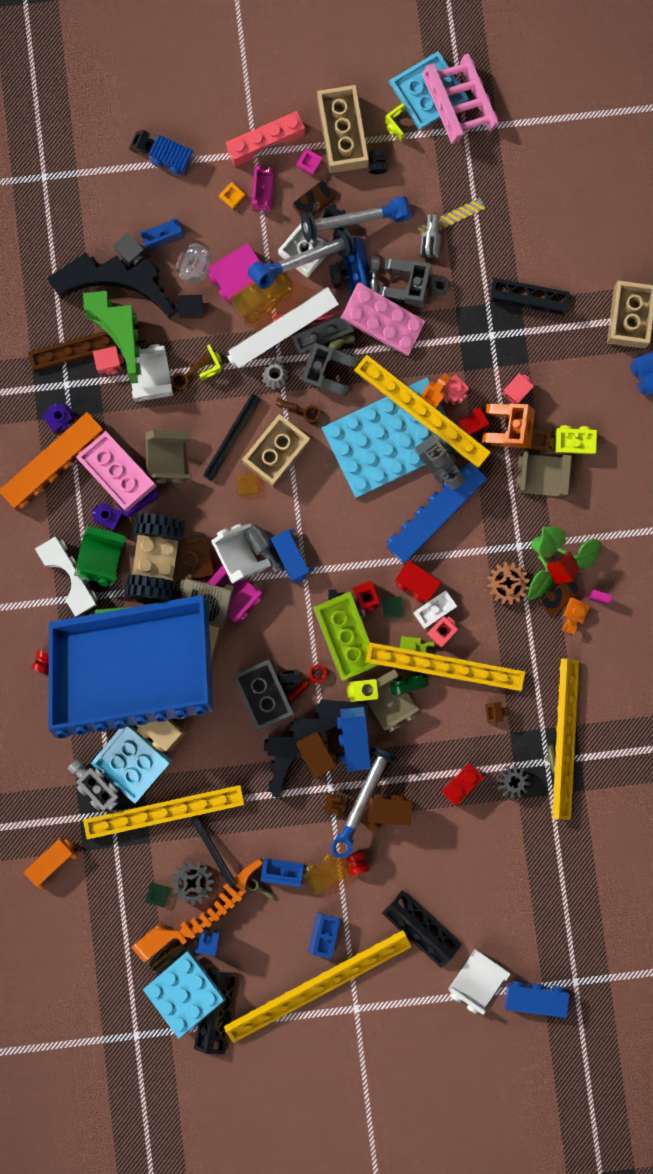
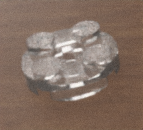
(200, 257)

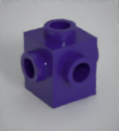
(56, 411)

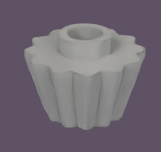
(275, 383)

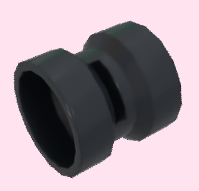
(377, 162)

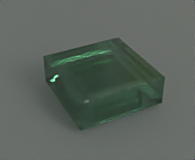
(392, 607)
(157, 894)

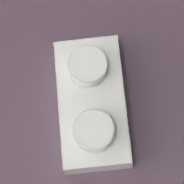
(434, 609)

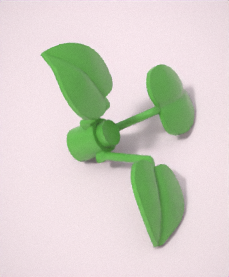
(546, 545)

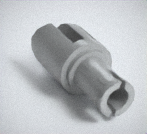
(431, 238)

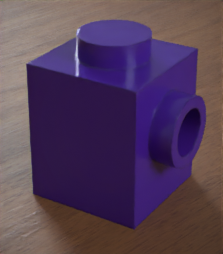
(107, 516)

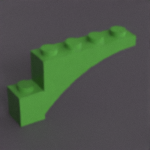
(118, 324)

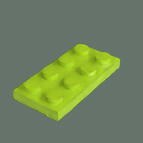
(344, 635)

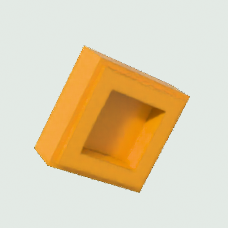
(232, 196)

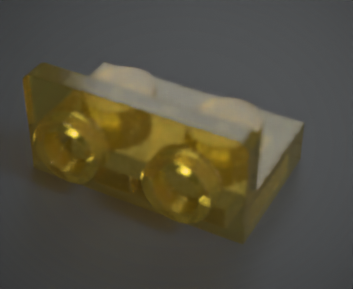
(324, 874)

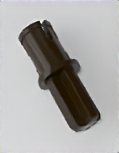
(167, 957)

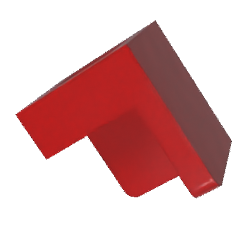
(474, 422)
(564, 570)

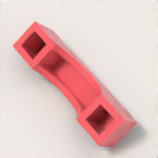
(279, 131)

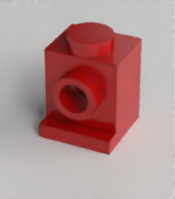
(366, 589)

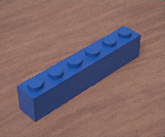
(434, 515)

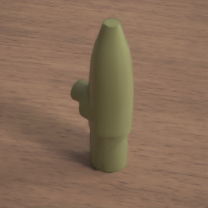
(551, 758)

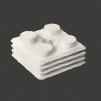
(293, 246)

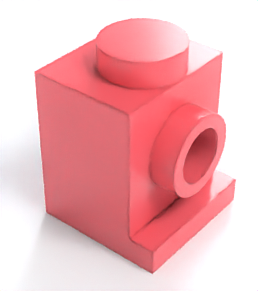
(439, 639)

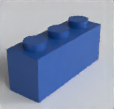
(354, 739)
(536, 999)

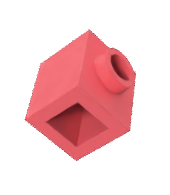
(108, 360)
(518, 389)
(456, 390)

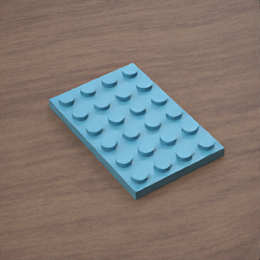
(378, 443)

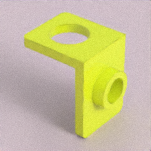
(391, 125)
(216, 358)
(355, 690)

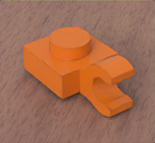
(434, 391)
(576, 613)

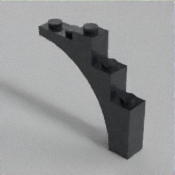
(84, 274)
(285, 747)

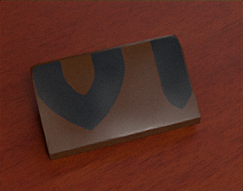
(314, 199)
(559, 597)

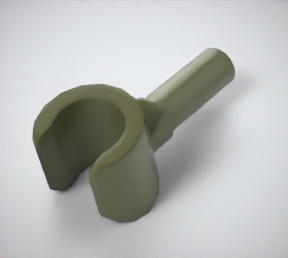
(260, 889)

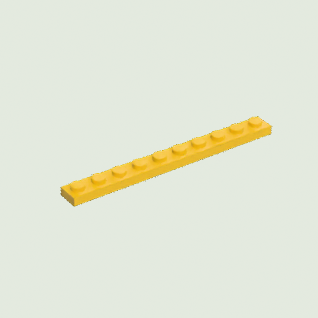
(317, 986)

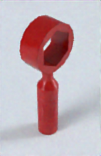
(304, 685)

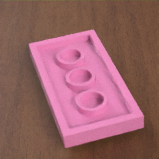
(382, 319)
(116, 471)

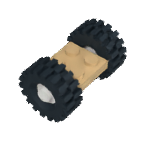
(154, 557)

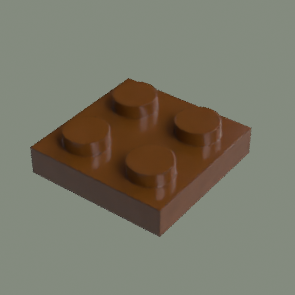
(193, 559)

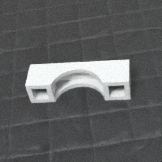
(54, 555)

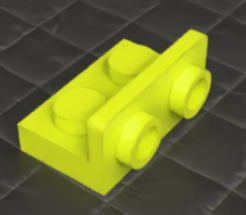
(576, 440)

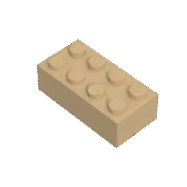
(342, 129)

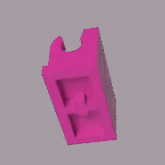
(263, 189)

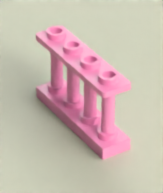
(448, 111)

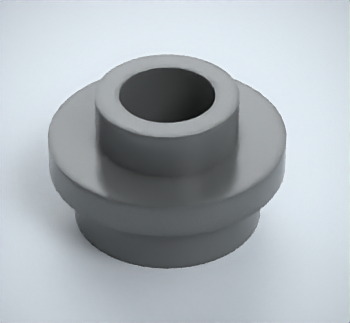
(439, 279)

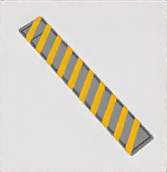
(457, 215)

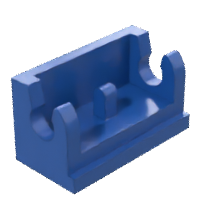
(162, 234)
(282, 872)
(324, 935)
(206, 945)

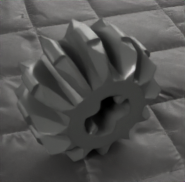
(519, 785)

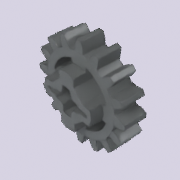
(199, 889)

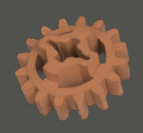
(509, 592)

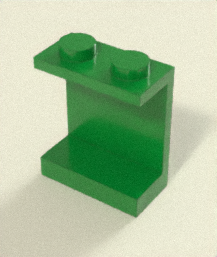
(99, 556)

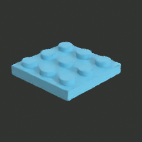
(415, 95)
(131, 762)
(184, 994)

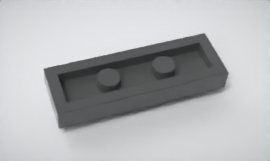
(321, 333)

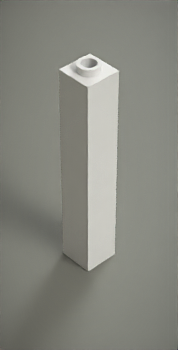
(282, 328)

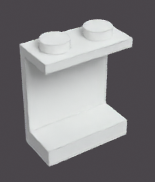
(154, 376)
(237, 554)
(477, 982)

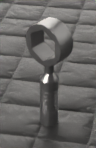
(374, 264)

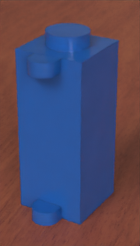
(291, 556)

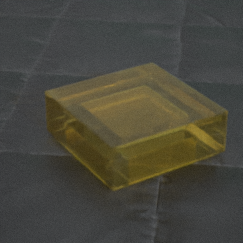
(246, 484)

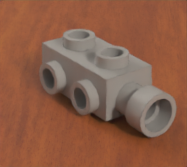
(96, 791)

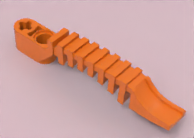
(160, 936)

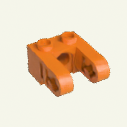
(519, 428)

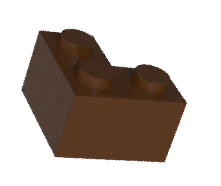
(316, 755)
(389, 811)

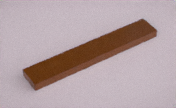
(75, 349)

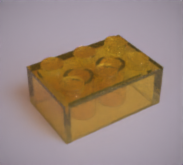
(253, 301)

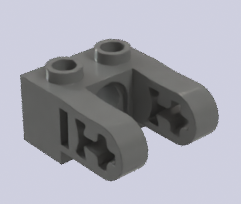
(419, 282)
(316, 365)
(440, 462)

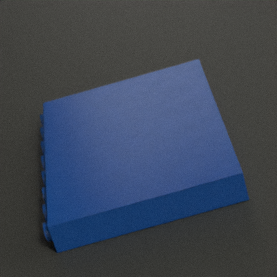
(130, 667)

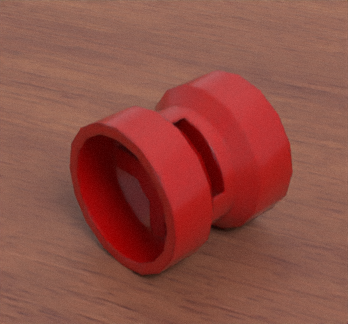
(41, 663)
(361, 866)

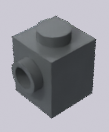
(129, 250)

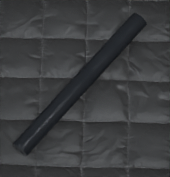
(213, 851)

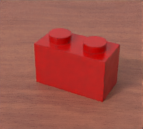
(416, 582)
(461, 784)

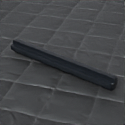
(231, 437)

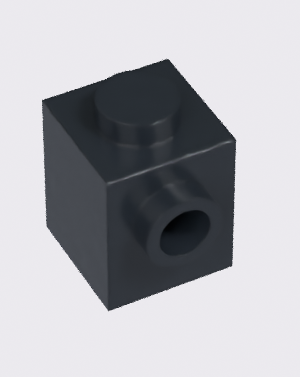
(189, 306)

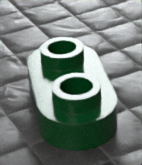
(405, 685)

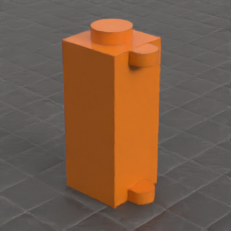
(50, 862)

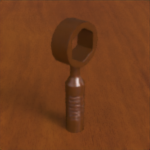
(193, 369)
(295, 408)

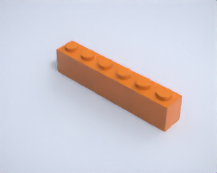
(51, 462)

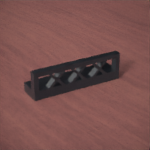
(528, 301)
(419, 932)
(207, 1029)

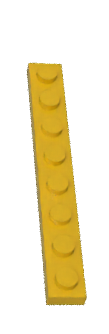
(422, 411)
(445, 666)
(565, 739)
(163, 812)

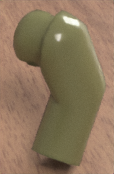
(338, 342)

